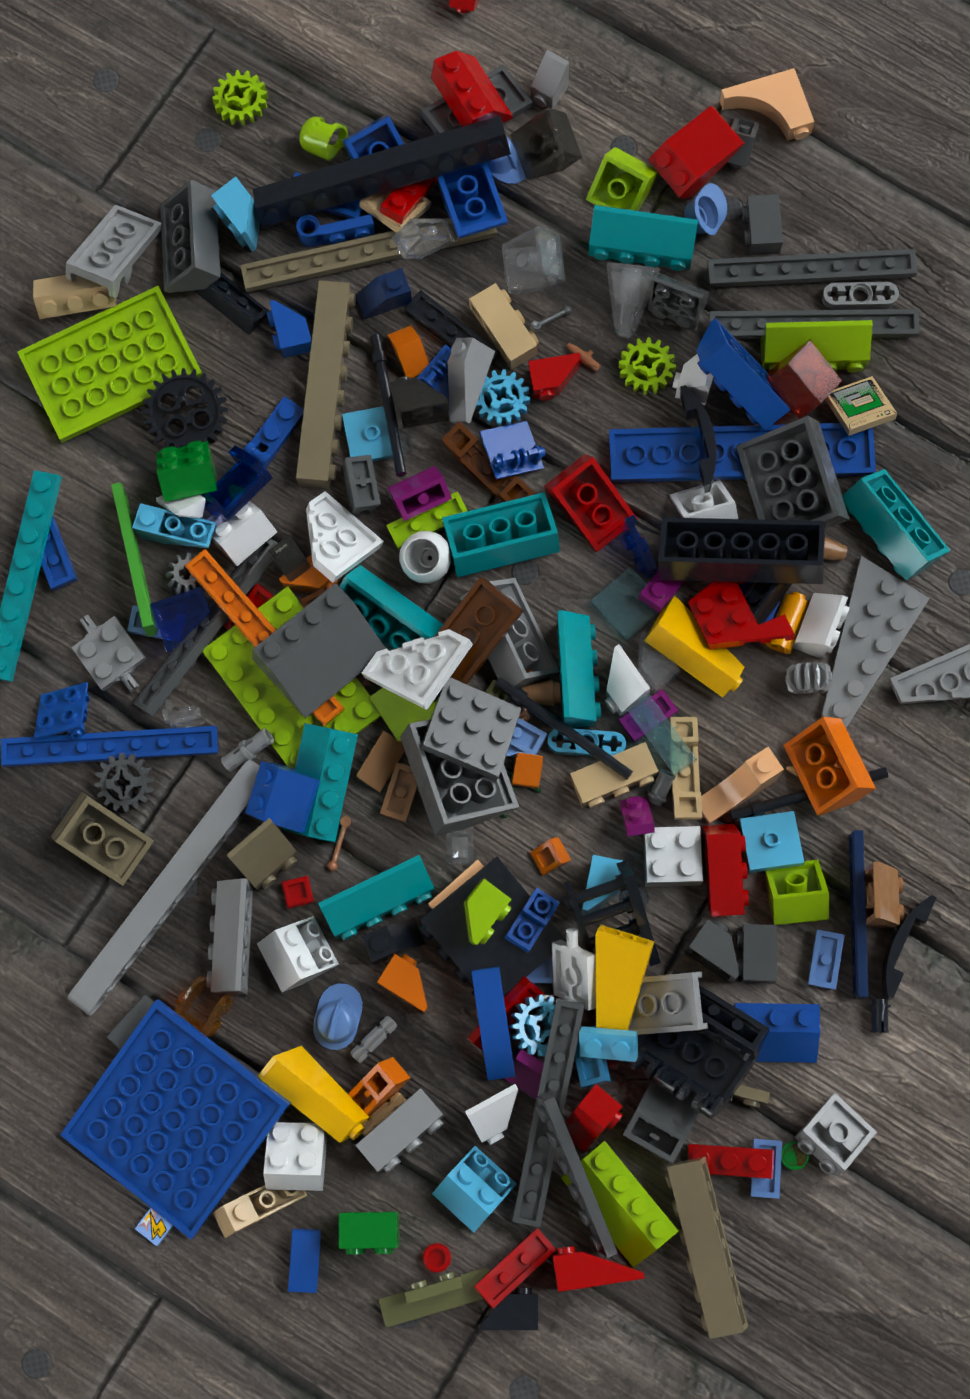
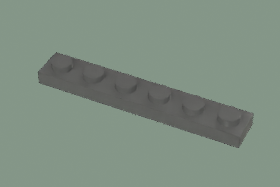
(571, 1165)

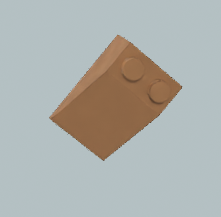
(882, 896)

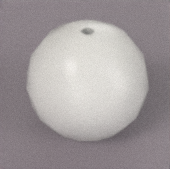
(415, 556)

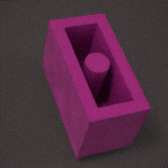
(419, 493)

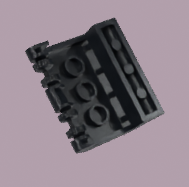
(704, 1060)

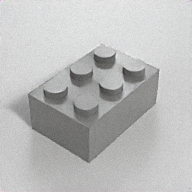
(401, 1132)

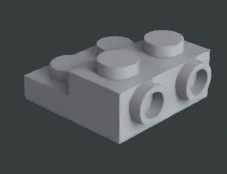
(835, 1135)

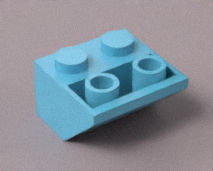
(238, 212)
(474, 1188)

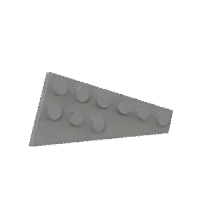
(875, 626)
(936, 680)

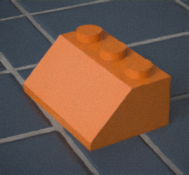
(829, 765)

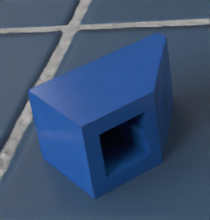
(291, 329)

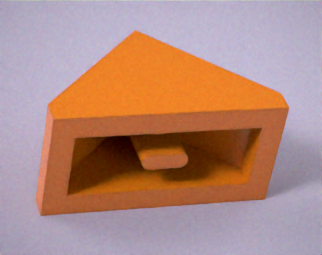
(409, 351)

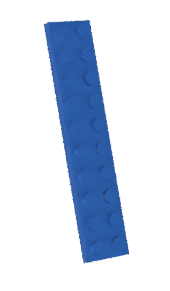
(676, 452)

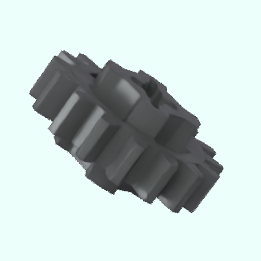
(124, 770)

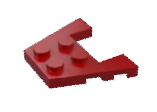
(728, 621)

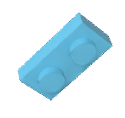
(608, 1044)

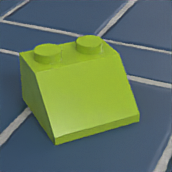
(622, 181)
(797, 894)

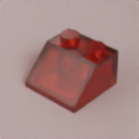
(804, 379)

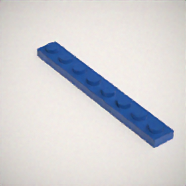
(100, 746)

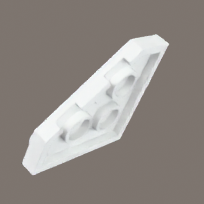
(337, 537)
(418, 667)

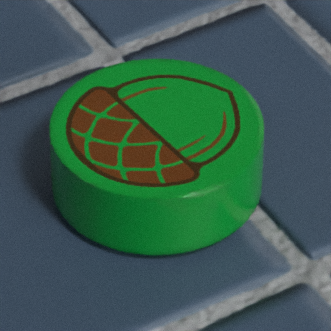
(793, 1157)

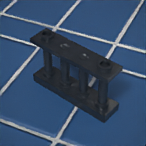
(631, 904)

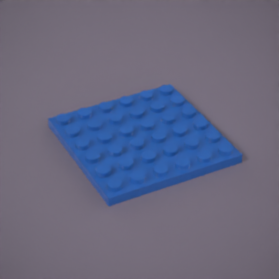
(175, 1119)

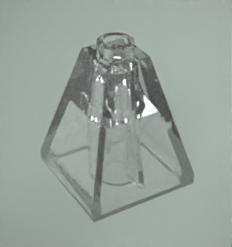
(628, 295)

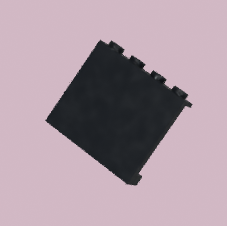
(449, 928)

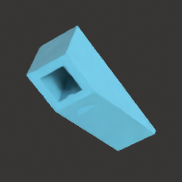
(169, 528)

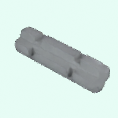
(373, 1039)

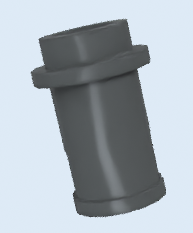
(660, 789)

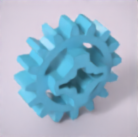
(504, 387)
(535, 1035)

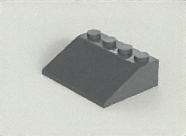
(793, 475)
(318, 650)
(451, 793)

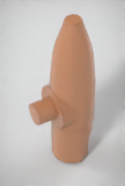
(586, 357)

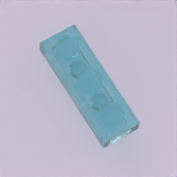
(661, 734)

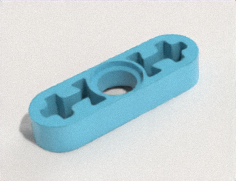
(578, 751)

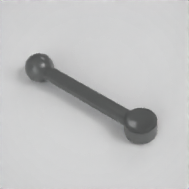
(535, 325)

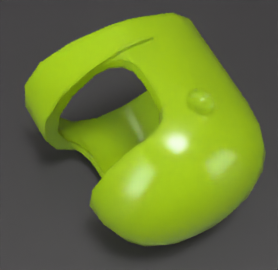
(316, 135)

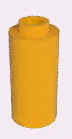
(794, 608)

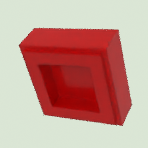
(297, 892)

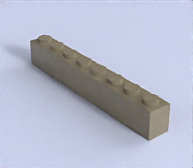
(324, 385)

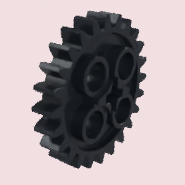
(178, 388)

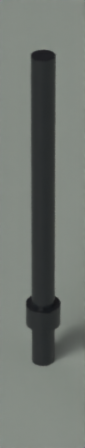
(380, 360)
(520, 697)
(759, 807)

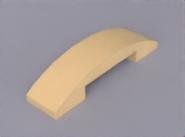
(686, 786)

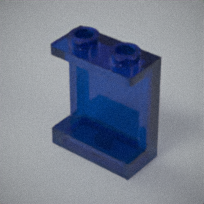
(237, 485)

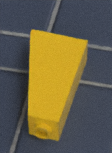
(681, 641)
(619, 975)
(314, 1093)

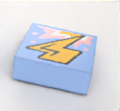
(154, 1227)

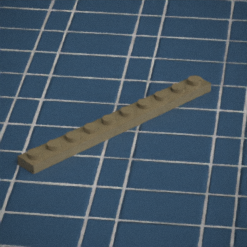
(333, 259)

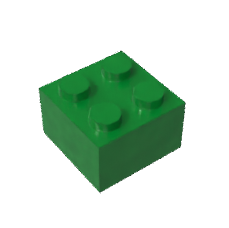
(186, 471)
(369, 1230)

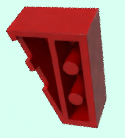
(725, 870)
(592, 1117)

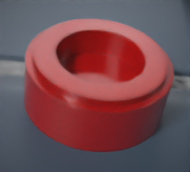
(437, 1257)

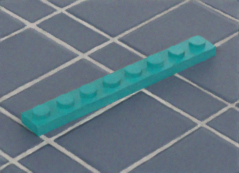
(26, 568)

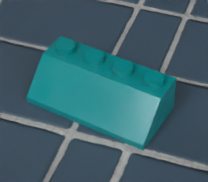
(642, 238)
(894, 524)
(501, 534)
(388, 611)
(576, 669)
(328, 758)
(377, 898)

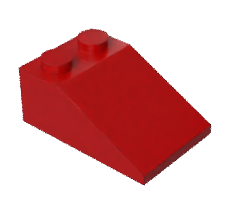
(696, 153)
(590, 501)
(585, 1270)

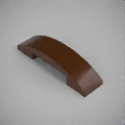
(473, 457)

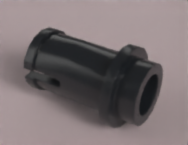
(879, 1015)

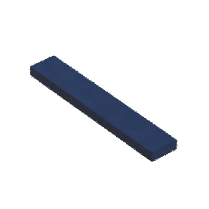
(858, 914)

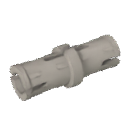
(247, 749)

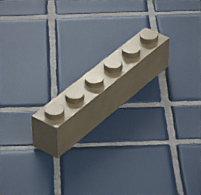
(707, 1248)

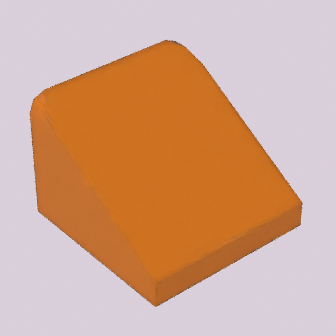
(527, 770)
(550, 855)

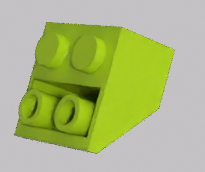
(482, 909)

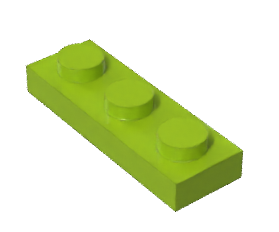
(427, 521)

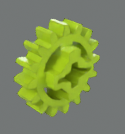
(240, 108)
(639, 374)

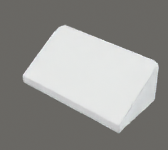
(185, 507)

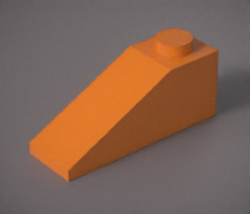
(379, 1085)

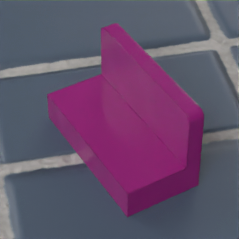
(528, 1073)

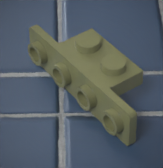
(431, 1298)

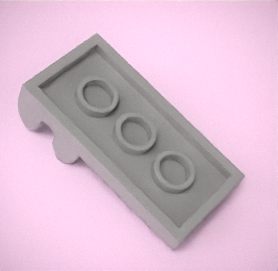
(113, 249)
(668, 1004)

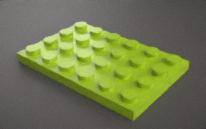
(107, 363)
(265, 702)

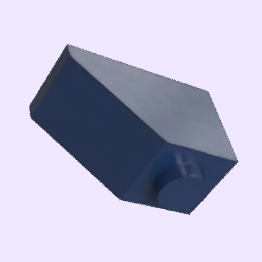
(384, 294)

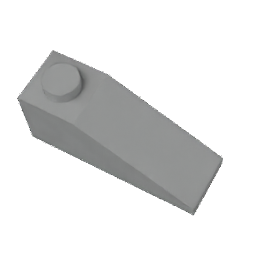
(466, 376)

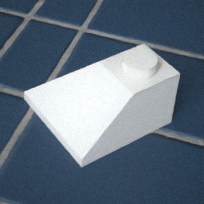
(694, 379)
(698, 504)
(624, 683)
(493, 1115)

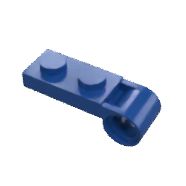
(334, 232)

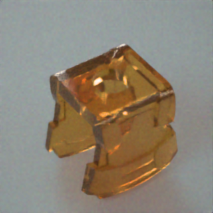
(187, 998)

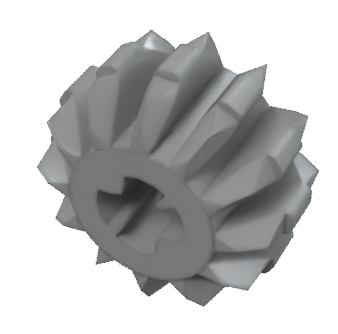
(177, 576)
(808, 678)

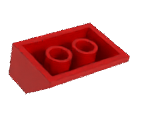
(467, 89)

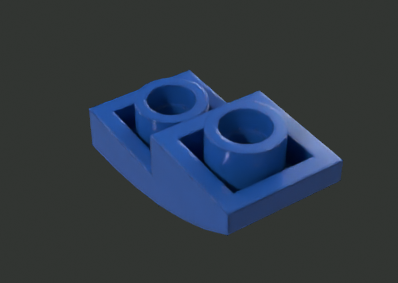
(531, 920)
(304, 1260)

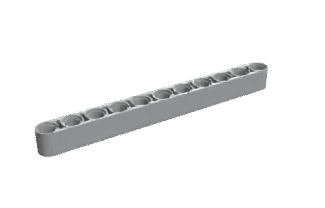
(165, 892)

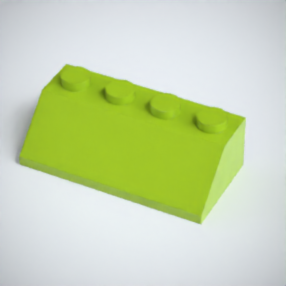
(842, 343)
(628, 1210)

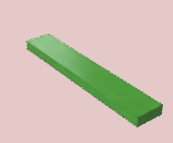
(134, 559)

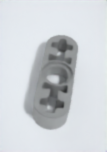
(867, 287)

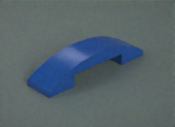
(493, 1023)

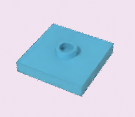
(368, 434)
(772, 842)

